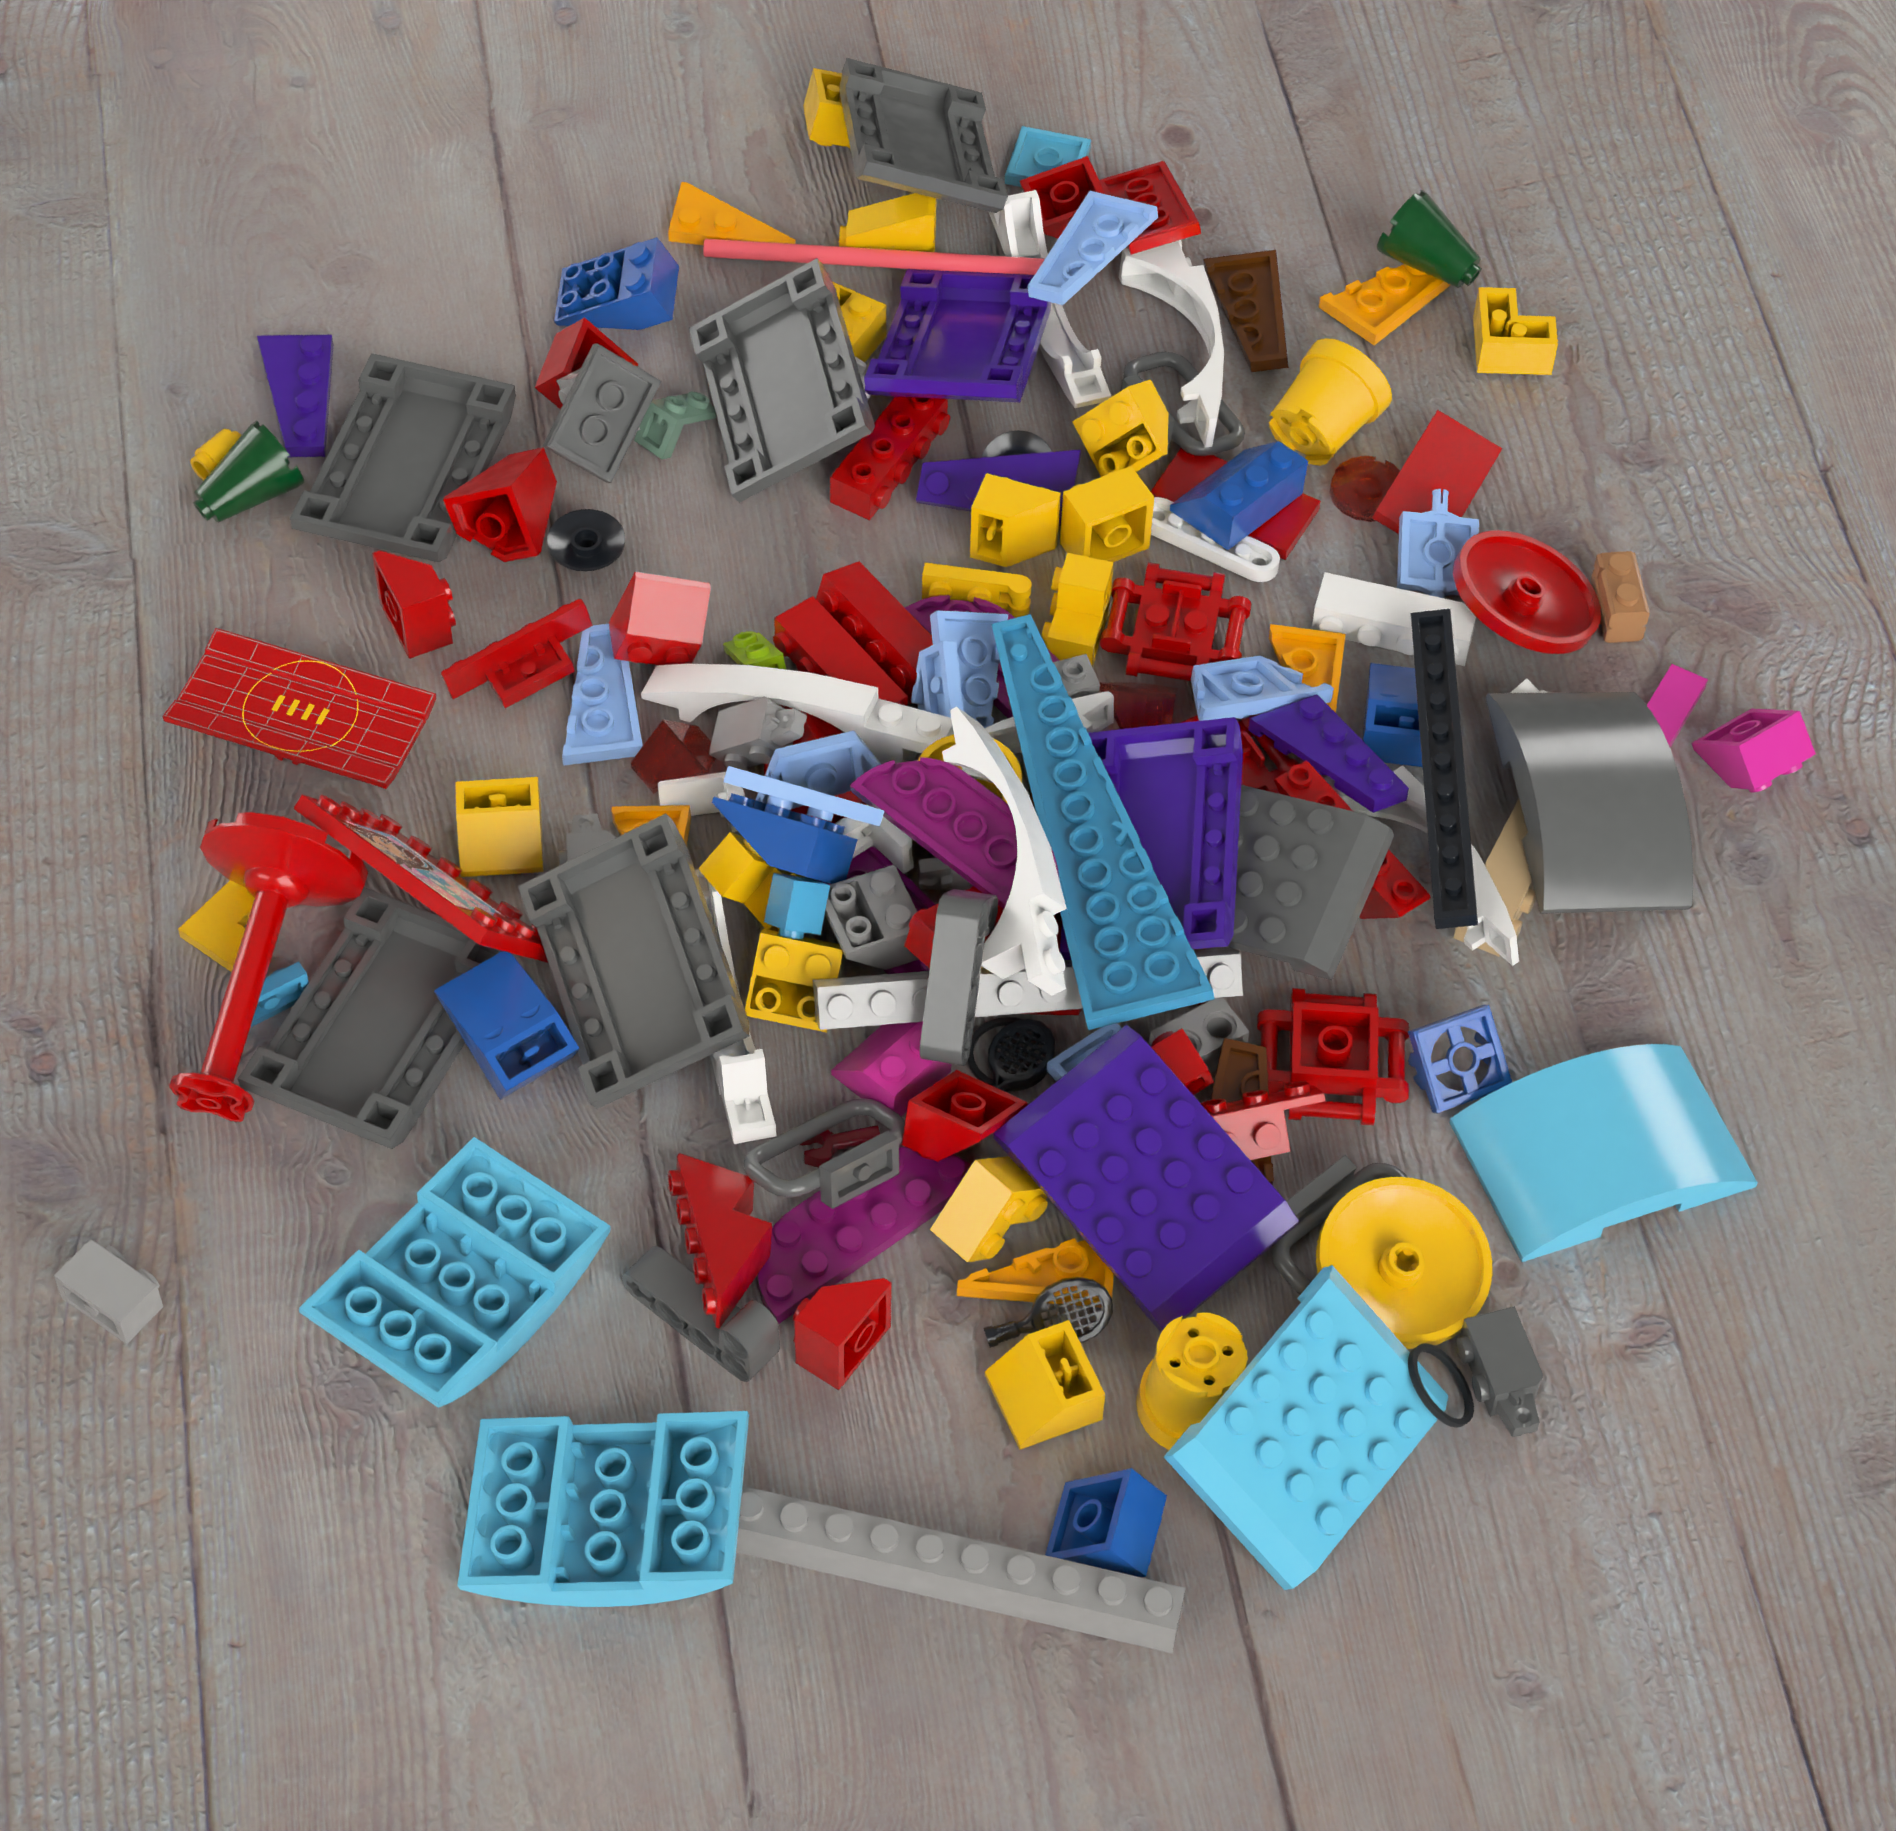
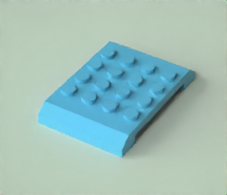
(1308, 1431)

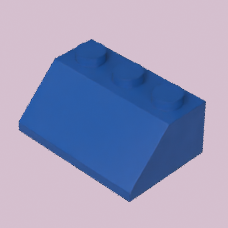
(1244, 493)

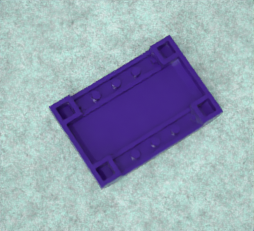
(960, 337)
(1185, 806)
(1147, 1177)

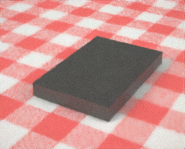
(602, 413)

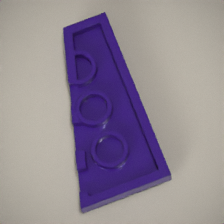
(300, 389)
(957, 482)
(1333, 749)

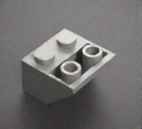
(872, 918)

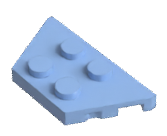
(1248, 688)
(822, 764)
(820, 804)

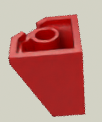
(506, 505)

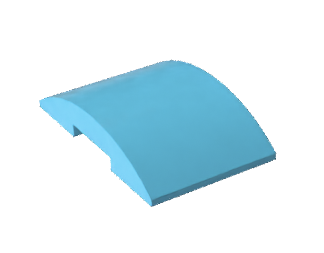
(1599, 1146)
(460, 1275)
(604, 1509)

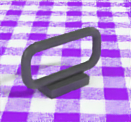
(1175, 430)
(843, 1175)
(1315, 1203)

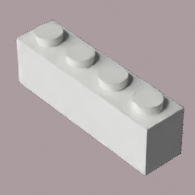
(1382, 615)

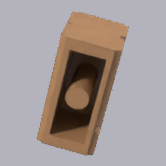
(1621, 596)

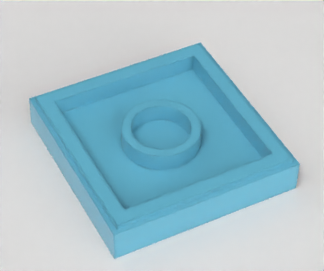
(1041, 151)

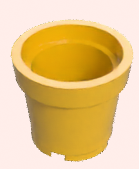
(1329, 400)
(1177, 1396)

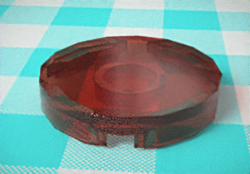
(1361, 486)

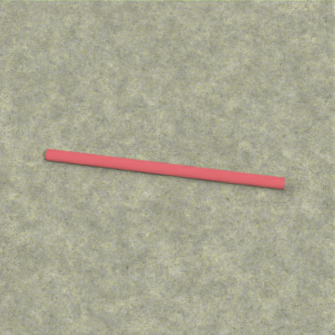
(870, 257)

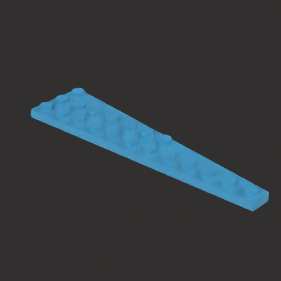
(1117, 918)

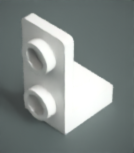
(697, 793)

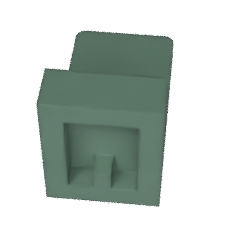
(666, 418)

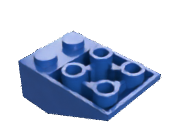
(620, 288)
(1392, 715)
(791, 839)
(507, 1023)

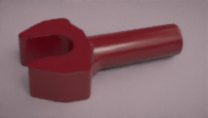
(833, 1142)

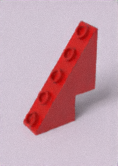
(1394, 888)
(720, 1232)

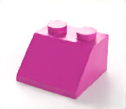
(1756, 748)
(890, 1067)

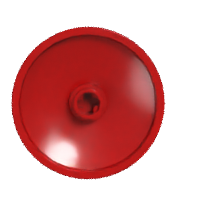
(1526, 592)

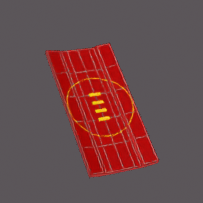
(302, 708)

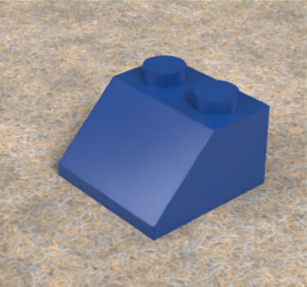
(1108, 1522)

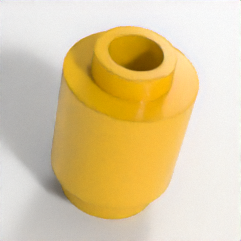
(213, 451)

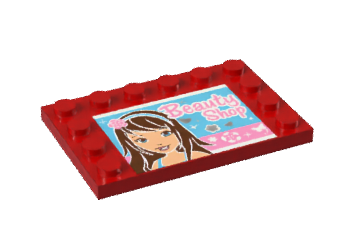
(424, 877)

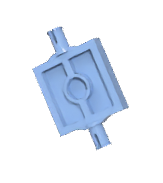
(1430, 546)

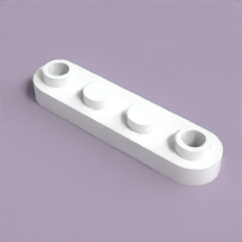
(1247, 558)

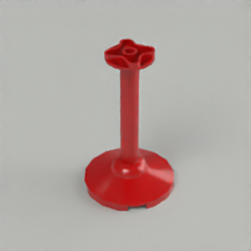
(281, 868)

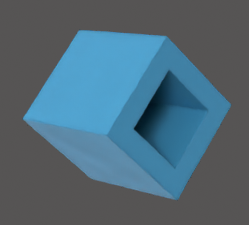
(796, 905)

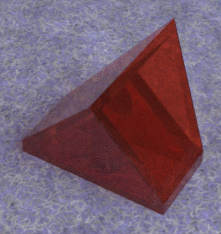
(1141, 703)
(672, 753)

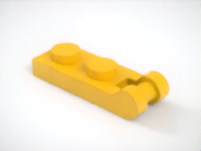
(962, 583)

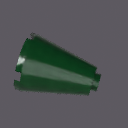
(1430, 242)
(247, 476)

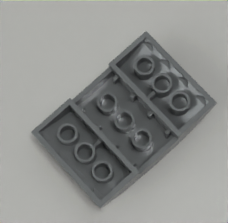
(1596, 801)

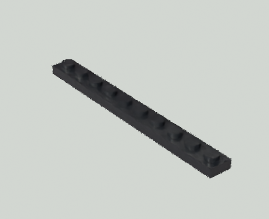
(1443, 770)

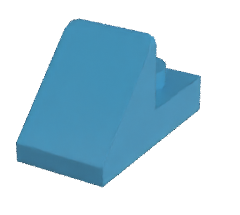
(280, 992)

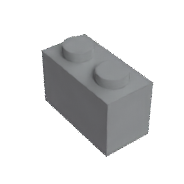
(109, 1290)

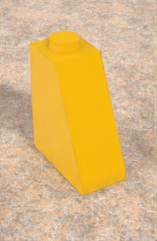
(893, 225)

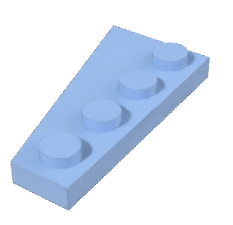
(1088, 243)
(976, 656)
(603, 706)

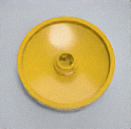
(1409, 1256)

